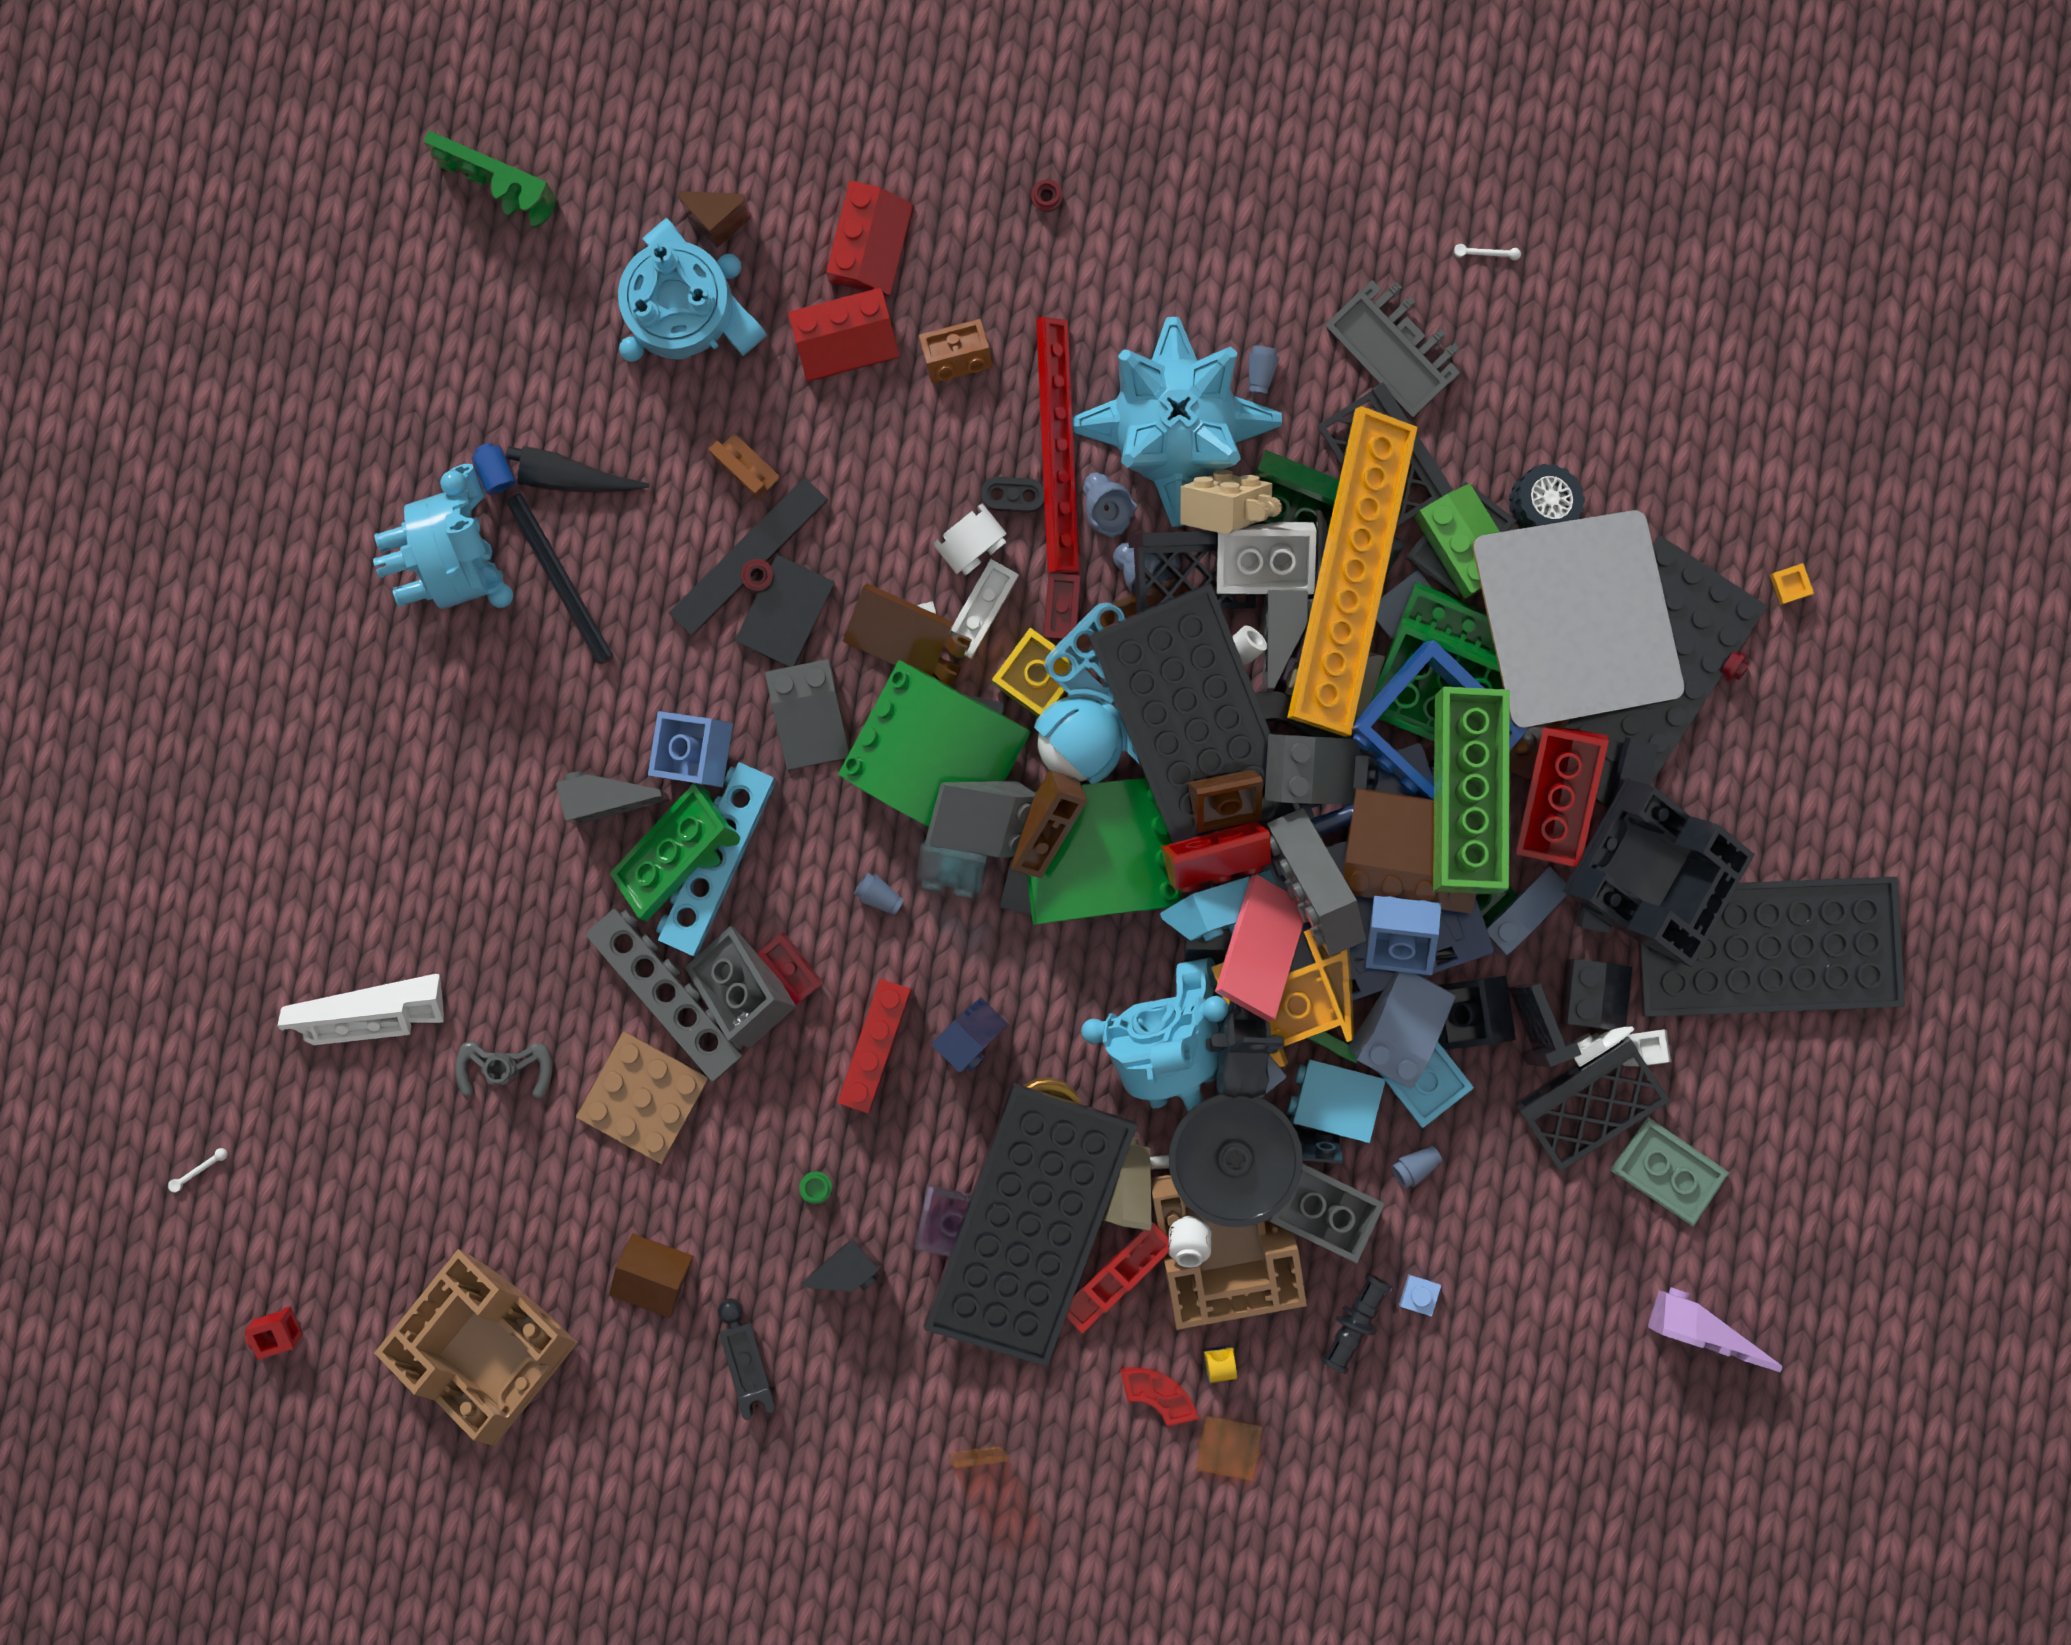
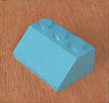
(1210, 910)

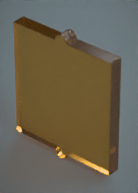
(1229, 1448)
(977, 1457)

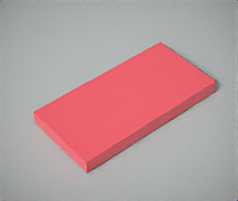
(1261, 949)

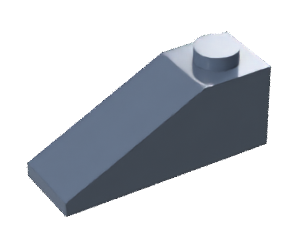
(1526, 911)

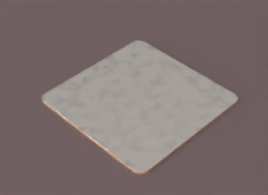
(1578, 618)

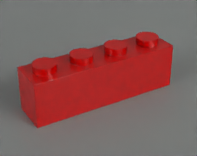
(874, 1046)

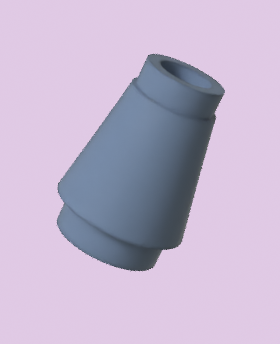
(1262, 367)
(878, 894)
(1416, 1166)

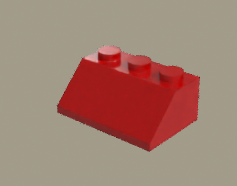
(869, 238)
(843, 334)
(1217, 856)

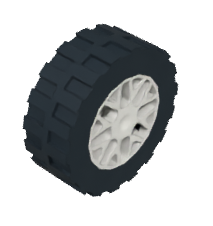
(1546, 497)

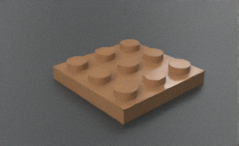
(642, 1097)

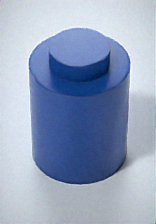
(493, 468)

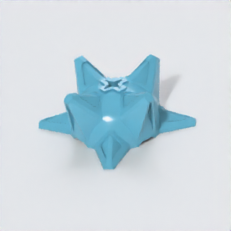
(1169, 385)

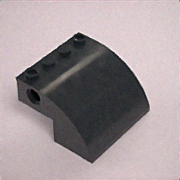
(1658, 872)

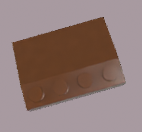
(1394, 850)

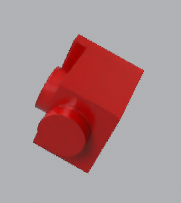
(273, 1333)

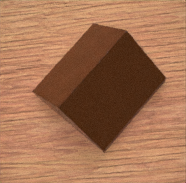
(716, 213)
(1226, 800)
(650, 1275)

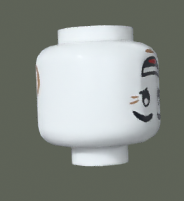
(1190, 1241)

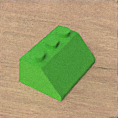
(1451, 529)

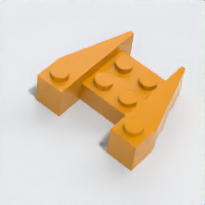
(1313, 999)

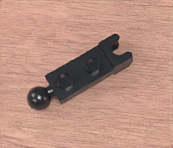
(744, 1359)

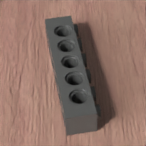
(605, 937)

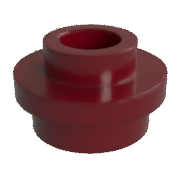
(1046, 186)
(767, 574)
(1735, 666)

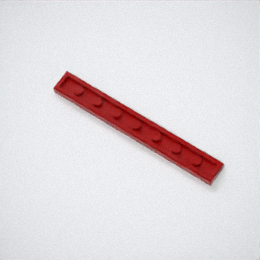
(1057, 446)

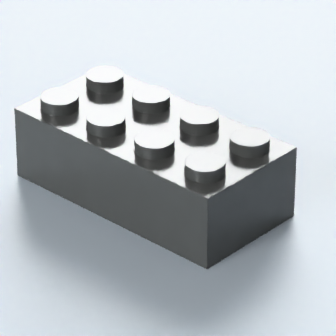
(1315, 883)

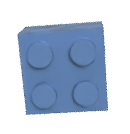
(690, 749)
(1403, 935)

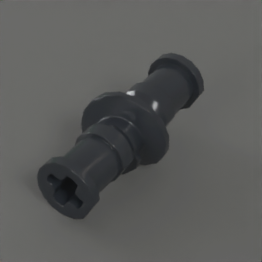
(1357, 1323)

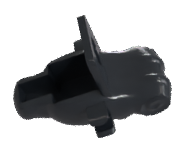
(1243, 1053)

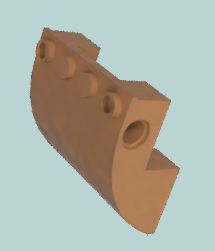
(1247, 1274)
(476, 1347)

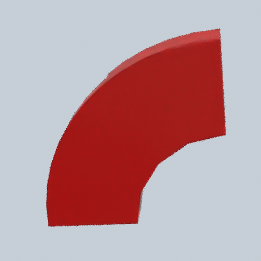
(1159, 1392)

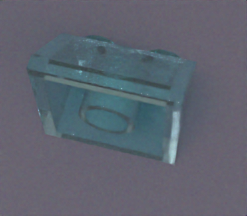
(951, 869)

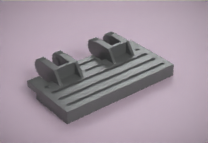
(1391, 350)

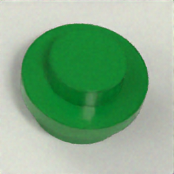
(815, 1187)

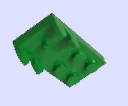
(506, 182)
(673, 851)

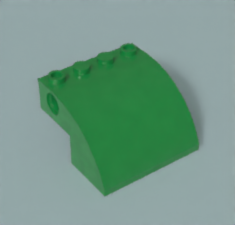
(927, 737)
(1108, 859)

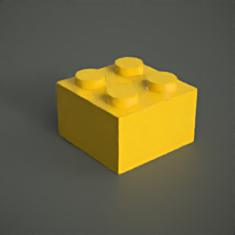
(1025, 676)

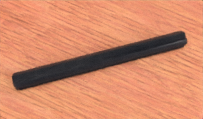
(559, 578)

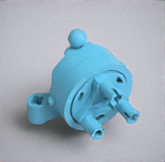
(680, 300)
(444, 547)
(1163, 1042)

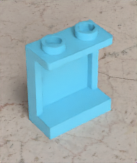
(1336, 1100)

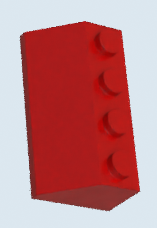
(1562, 795)

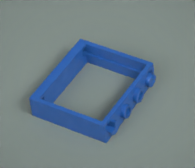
(1387, 757)

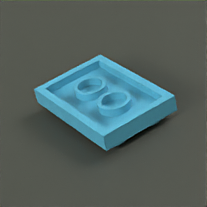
(1435, 1090)

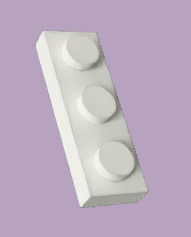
(984, 604)

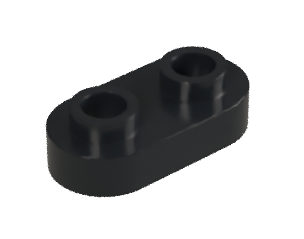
(1013, 492)

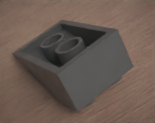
(1283, 624)
(807, 714)
(1310, 769)
(595, 797)
(980, 817)
(739, 989)
(1330, 1214)

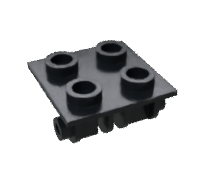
(1319, 1146)

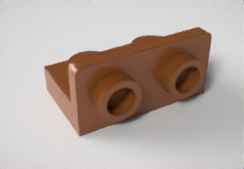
(956, 351)
(744, 465)

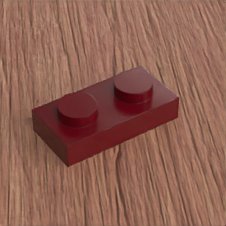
(1061, 605)
(790, 968)

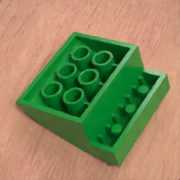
(1456, 628)

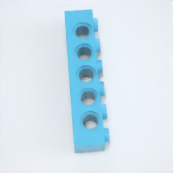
(719, 878)

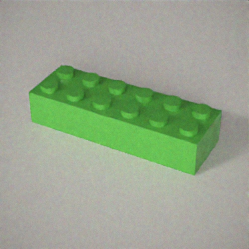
(1471, 791)

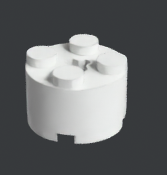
(971, 539)

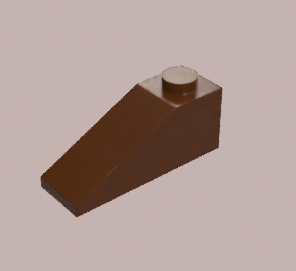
(1048, 822)

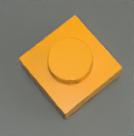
(1791, 584)

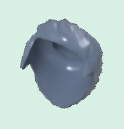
(1121, 507)
(1124, 560)

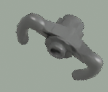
(503, 1067)

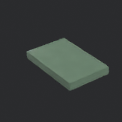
(1669, 1171)

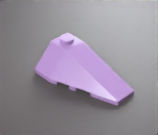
(1693, 1324)

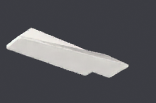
(367, 1012)

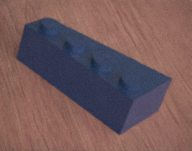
(969, 1035)

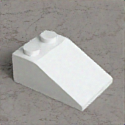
(1267, 558)

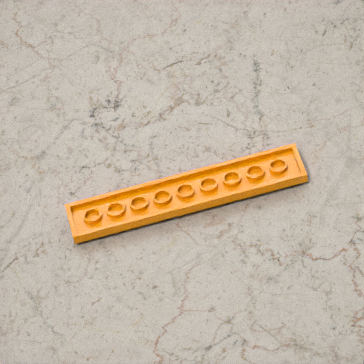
(1352, 572)

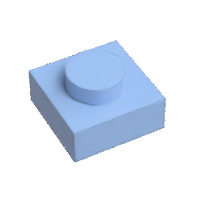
(1420, 1295)

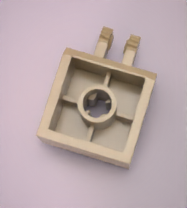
(1227, 502)

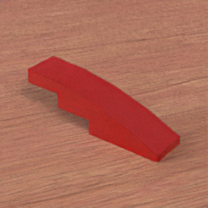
(1117, 1277)

